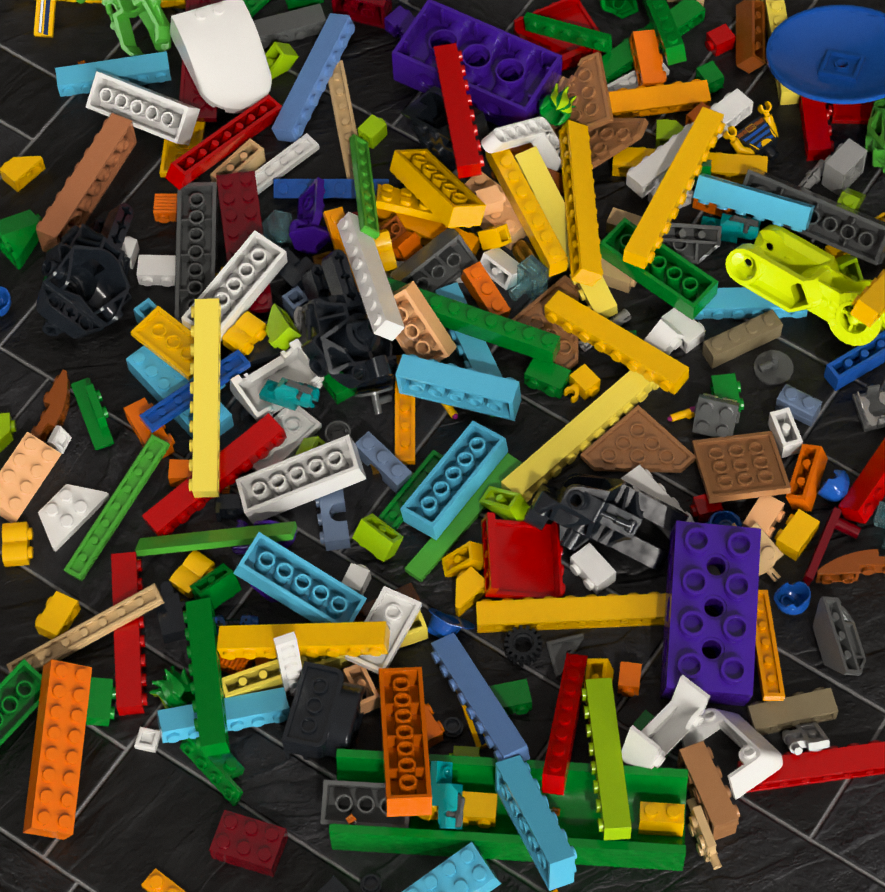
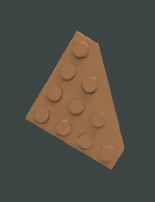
(591, 94)
(614, 137)
(535, 316)
(638, 441)

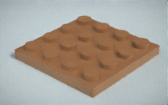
(741, 467)

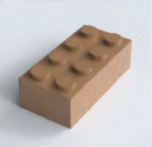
(708, 789)

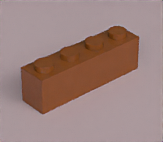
(750, 35)

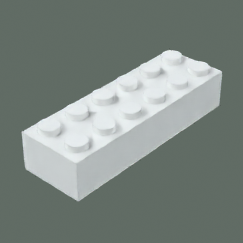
(143, 106)
(242, 279)
(300, 479)

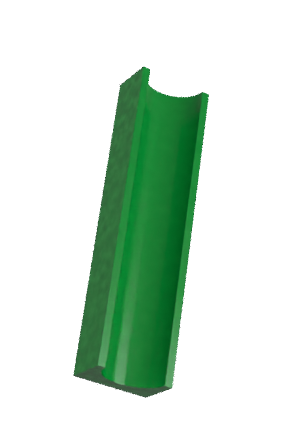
(503, 842)

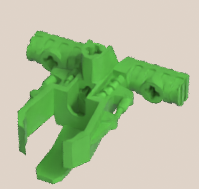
(151, 16)

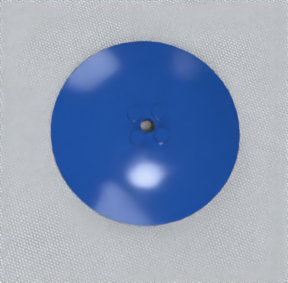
(813, 45)

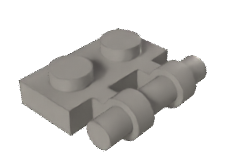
(805, 736)

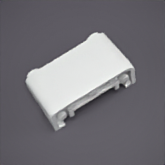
(290, 365)

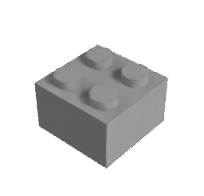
(843, 166)

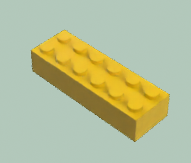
(437, 188)

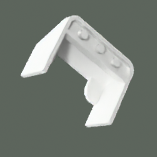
(671, 724)
(758, 756)

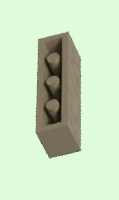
(742, 338)
(794, 710)

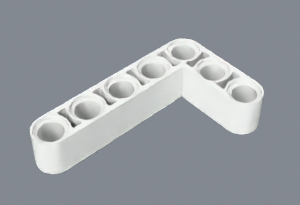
(533, 131)

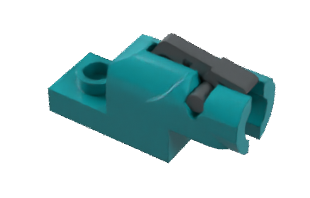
(734, 227)
(289, 393)
(446, 796)

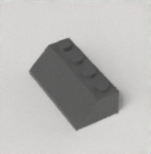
(437, 262)
(361, 799)

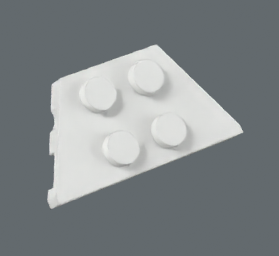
(69, 511)

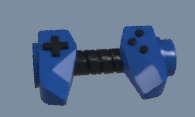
(246, 619)

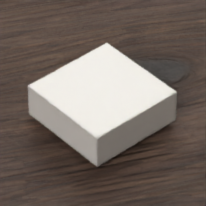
(59, 439)
(147, 739)

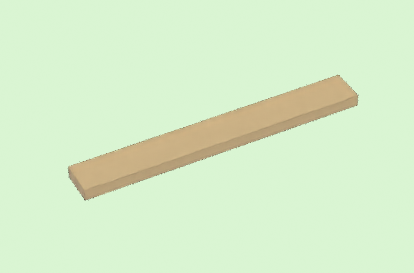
(343, 114)
(92, 629)

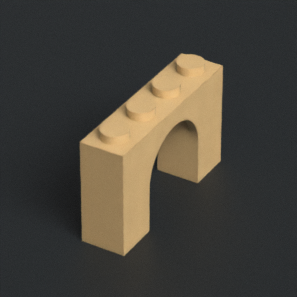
(614, 277)

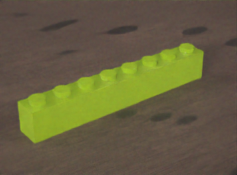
(607, 759)

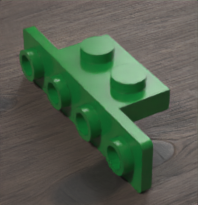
(93, 413)
(218, 769)

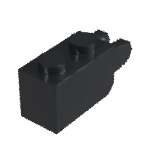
(171, 614)

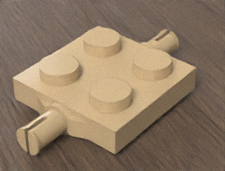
(768, 555)
(700, 829)

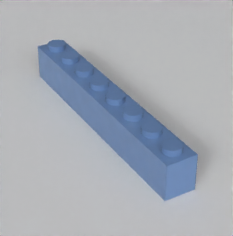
(313, 78)
(478, 698)

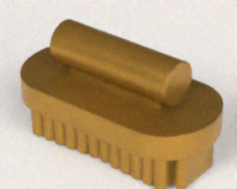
(522, 250)

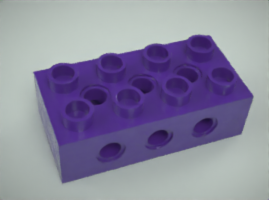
(501, 69)
(732, 594)

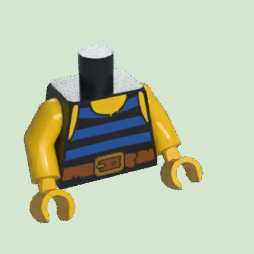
(757, 137)

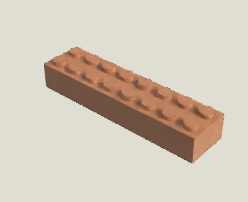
(89, 180)

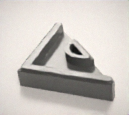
(559, 648)

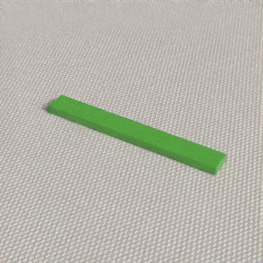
(364, 187)
(116, 507)
(214, 538)
(434, 549)

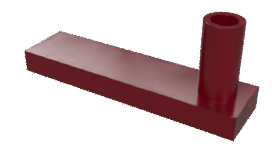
(833, 522)

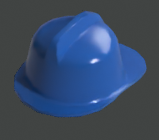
(445, 624)

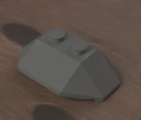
(693, 240)
(838, 638)

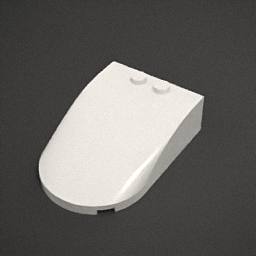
(223, 54)

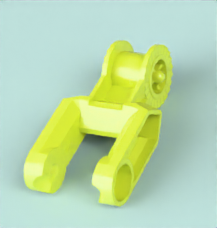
(802, 278)

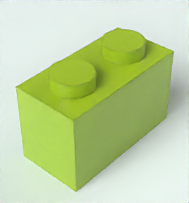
(377, 537)

